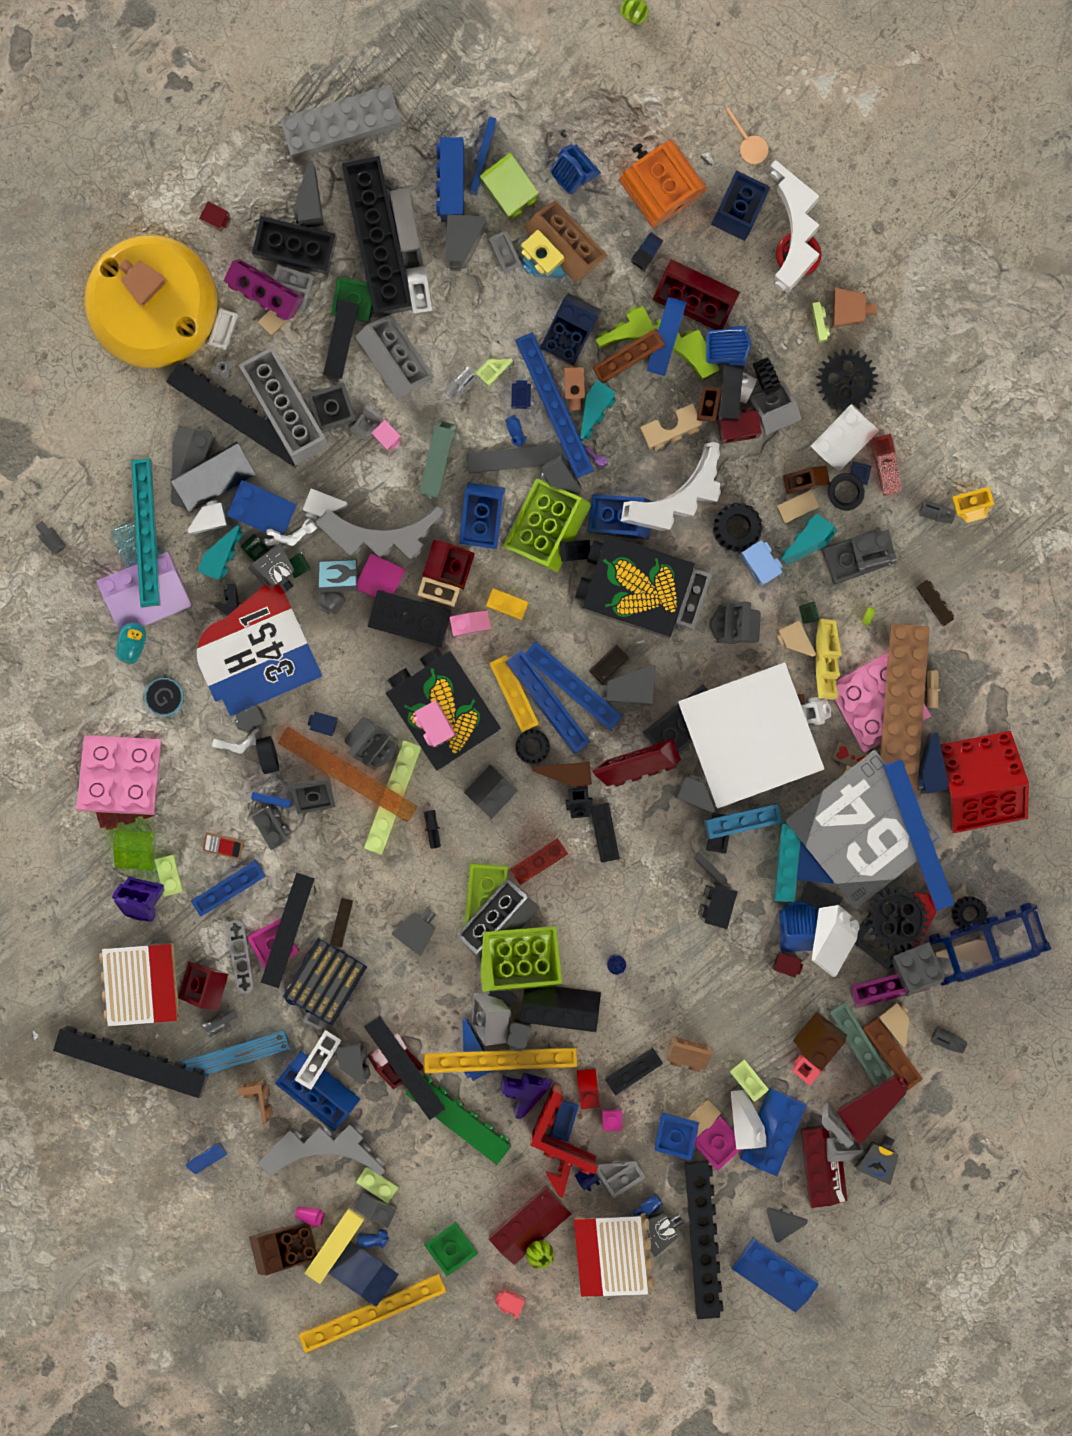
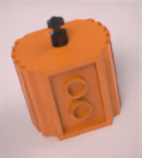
(661, 182)

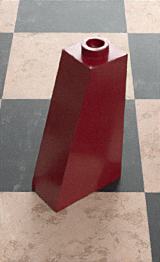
(871, 1107)

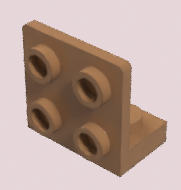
(251, 1089)

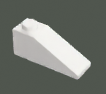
(317, 1060)
(747, 1124)

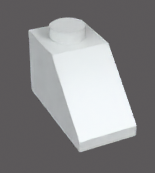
(419, 289)
(319, 502)
(209, 518)

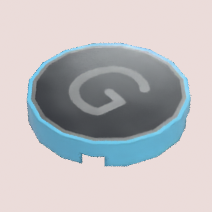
(164, 696)

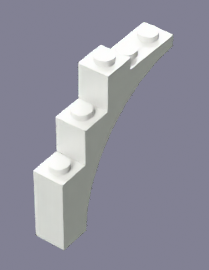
(683, 502)

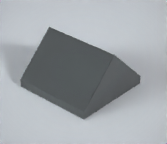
(313, 795)

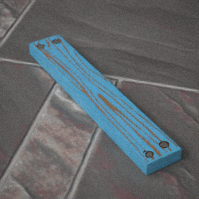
(240, 1053)

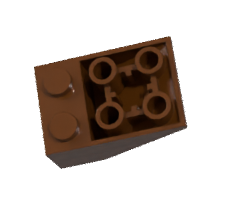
(283, 1248)

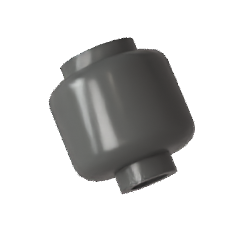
(331, 601)

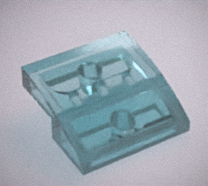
(126, 544)

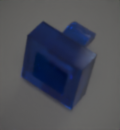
(586, 1181)

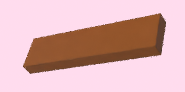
(629, 356)
(891, 1052)

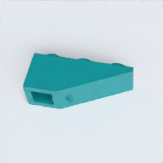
(595, 404)
(811, 539)
(217, 557)

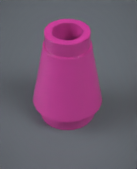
(311, 1216)

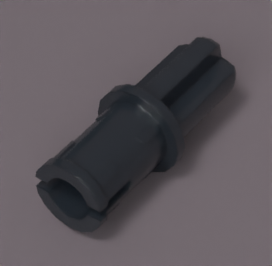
(432, 829)

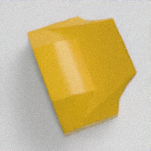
(973, 504)

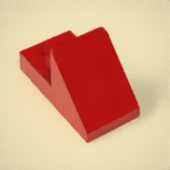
(588, 1088)
(559, 1181)

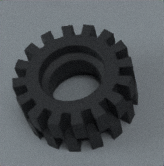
(766, 375)
(544, 746)
(965, 902)

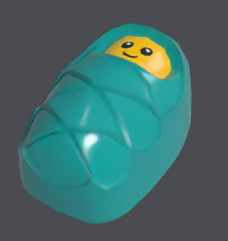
(130, 642)

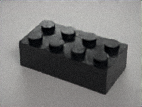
(294, 245)
(672, 726)
(717, 905)

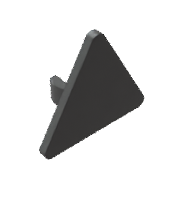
(783, 1223)

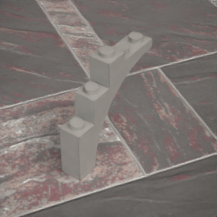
(405, 538)
(347, 1144)

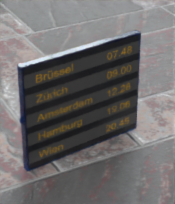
(325, 981)

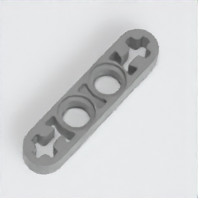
(243, 956)

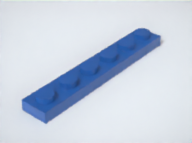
(573, 686)
(547, 702)

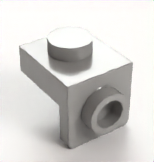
(367, 423)

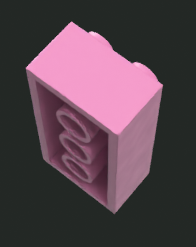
(435, 724)

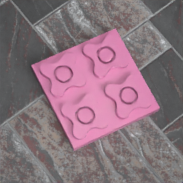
(862, 702)
(119, 775)

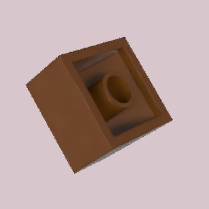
(819, 1040)

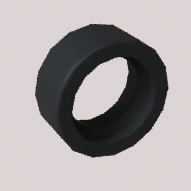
(846, 477)
(267, 755)

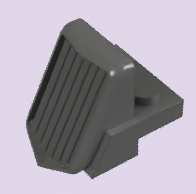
(736, 623)
(371, 744)

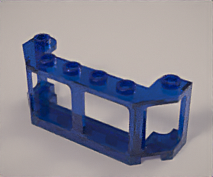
(997, 962)

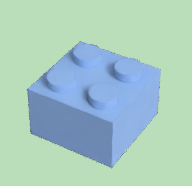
(761, 563)

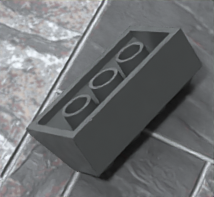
(505, 910)

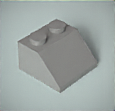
(775, 409)
(490, 1019)

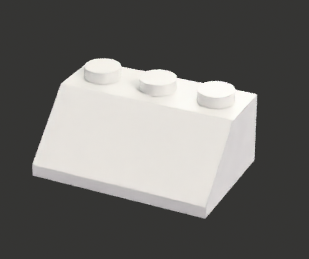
(845, 437)

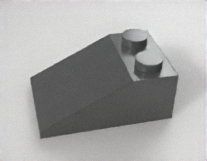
(308, 202)

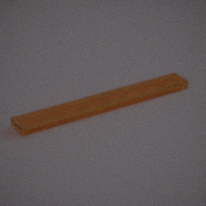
(347, 774)

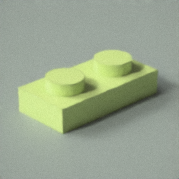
(821, 329)
(169, 875)
(749, 1080)
(377, 1184)

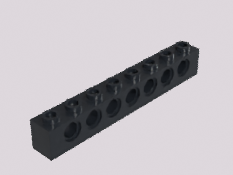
(704, 1308)

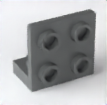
(271, 827)

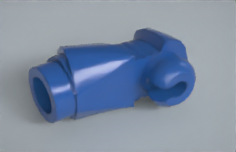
(515, 430)
(649, 1206)
(371, 1240)

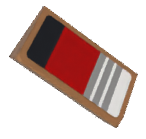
(223, 845)

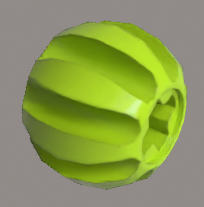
(634, 11)
(540, 1254)

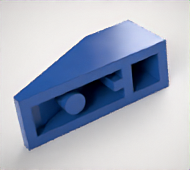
(471, 1044)

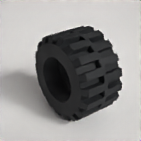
(744, 511)

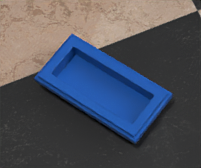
(564, 1121)

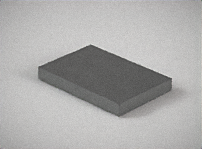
(842, 561)

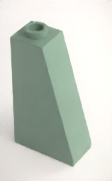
(437, 459)

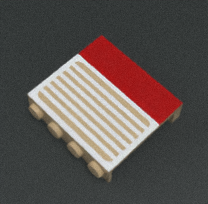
(139, 984)
(614, 1255)

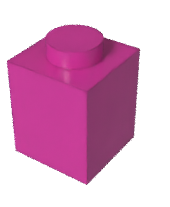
(611, 1119)

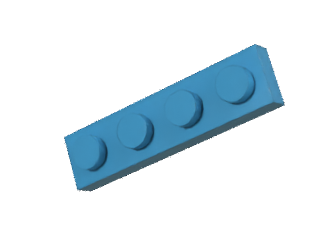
(743, 821)

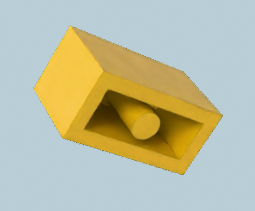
(507, 604)

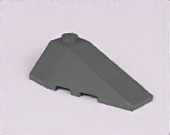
(188, 450)

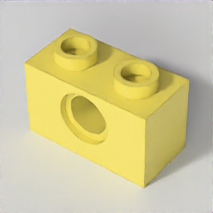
(537, 242)

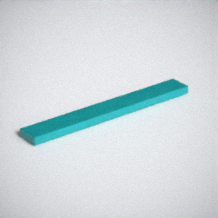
(145, 533)

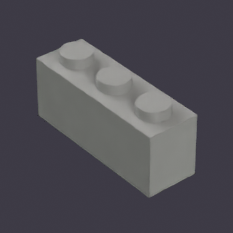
(693, 599)

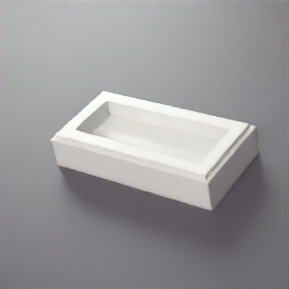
(223, 329)

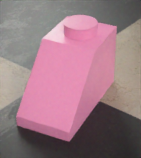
(470, 623)

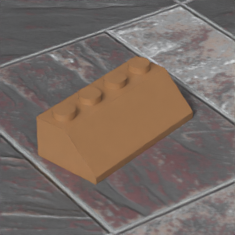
(567, 236)

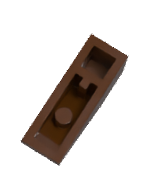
(572, 774)

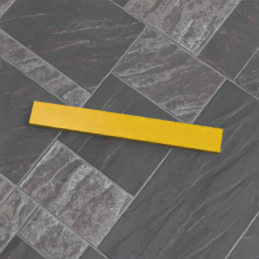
(500, 1060)
(369, 1314)

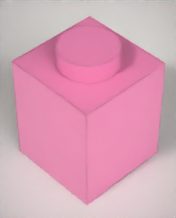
(387, 436)

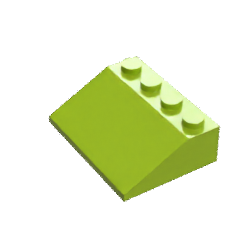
(545, 521)
(520, 959)

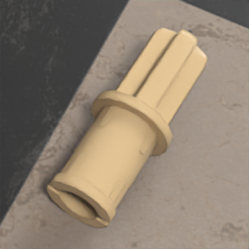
(932, 688)

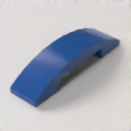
(668, 330)

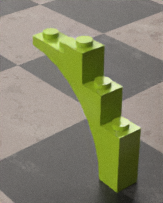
(690, 347)

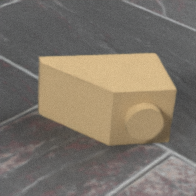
(795, 639)
(896, 1021)

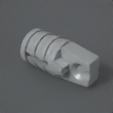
(460, 383)

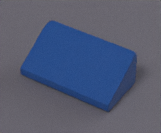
(206, 1158)

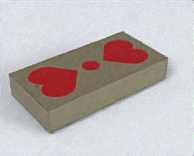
(847, 754)

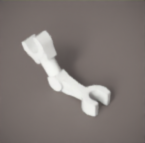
(307, 527)
(235, 747)

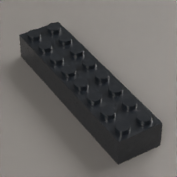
(376, 236)

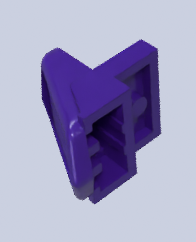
(138, 898)
(527, 1090)

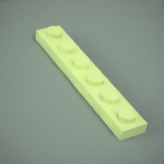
(398, 783)

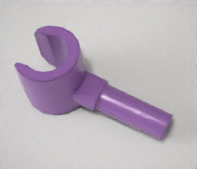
(601, 461)

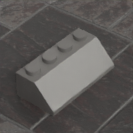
(394, 356)

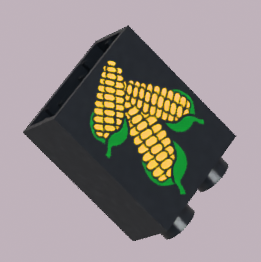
(635, 585)
(448, 684)

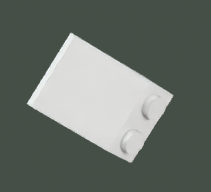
(834, 938)

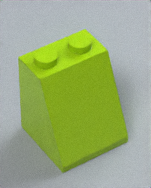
(509, 187)

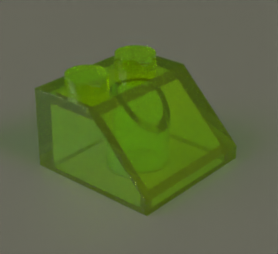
(134, 849)

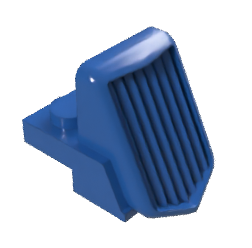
(573, 169)
(728, 346)
(797, 926)

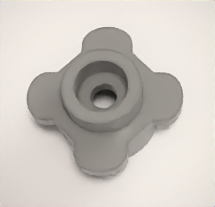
(224, 373)

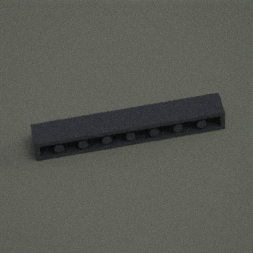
(228, 409)
(131, 1062)

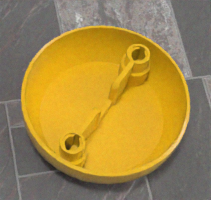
(152, 334)

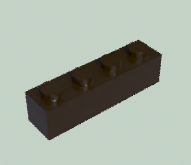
(935, 603)
(341, 922)

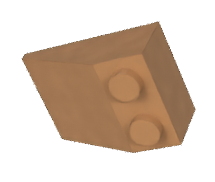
(689, 1053)

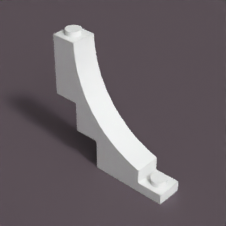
(798, 202)

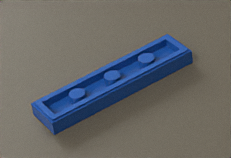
(483, 154)
(228, 888)

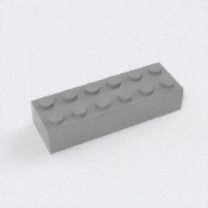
(341, 122)
(283, 406)

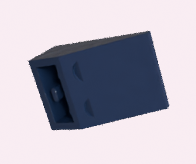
(570, 328)

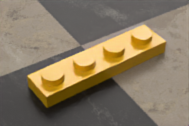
(514, 694)

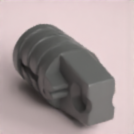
(936, 512)
(50, 538)
(218, 1023)
(948, 1040)

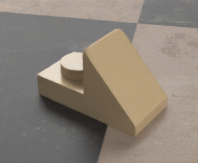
(706, 1115)

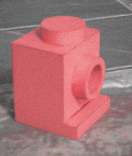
(806, 1074)
(510, 1302)

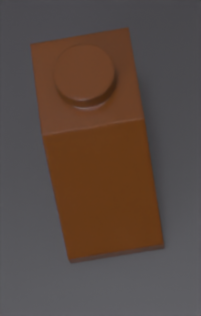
(709, 404)
(806, 479)

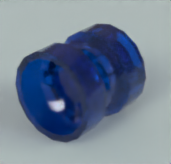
(614, 962)

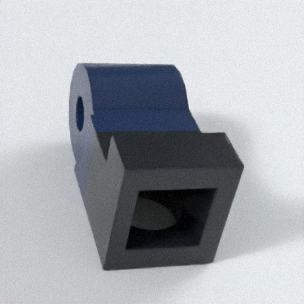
(647, 251)

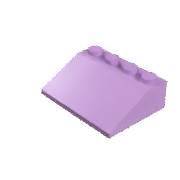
(123, 597)

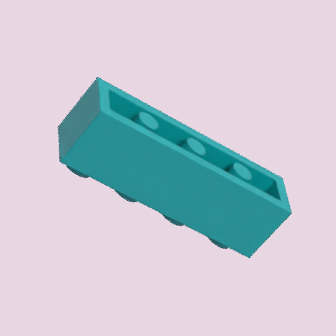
(786, 865)

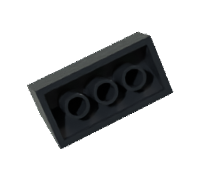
(561, 1007)

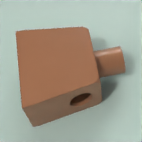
(141, 281)
(850, 308)
(572, 377)

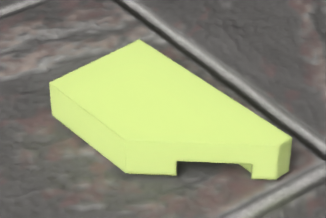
(492, 370)

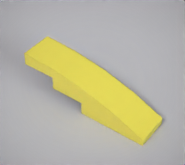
(827, 653)
(334, 1246)

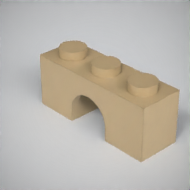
(656, 436)

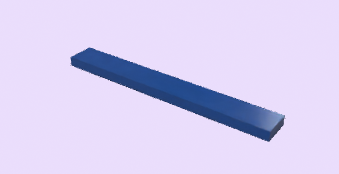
(554, 405)
(918, 834)

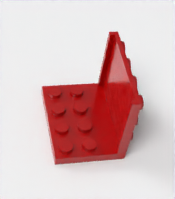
(985, 781)
(555, 1147)

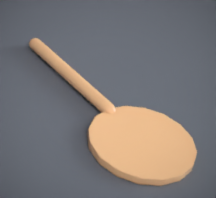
(753, 148)

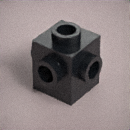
(579, 802)

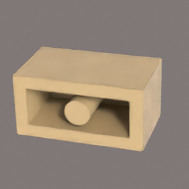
(439, 592)

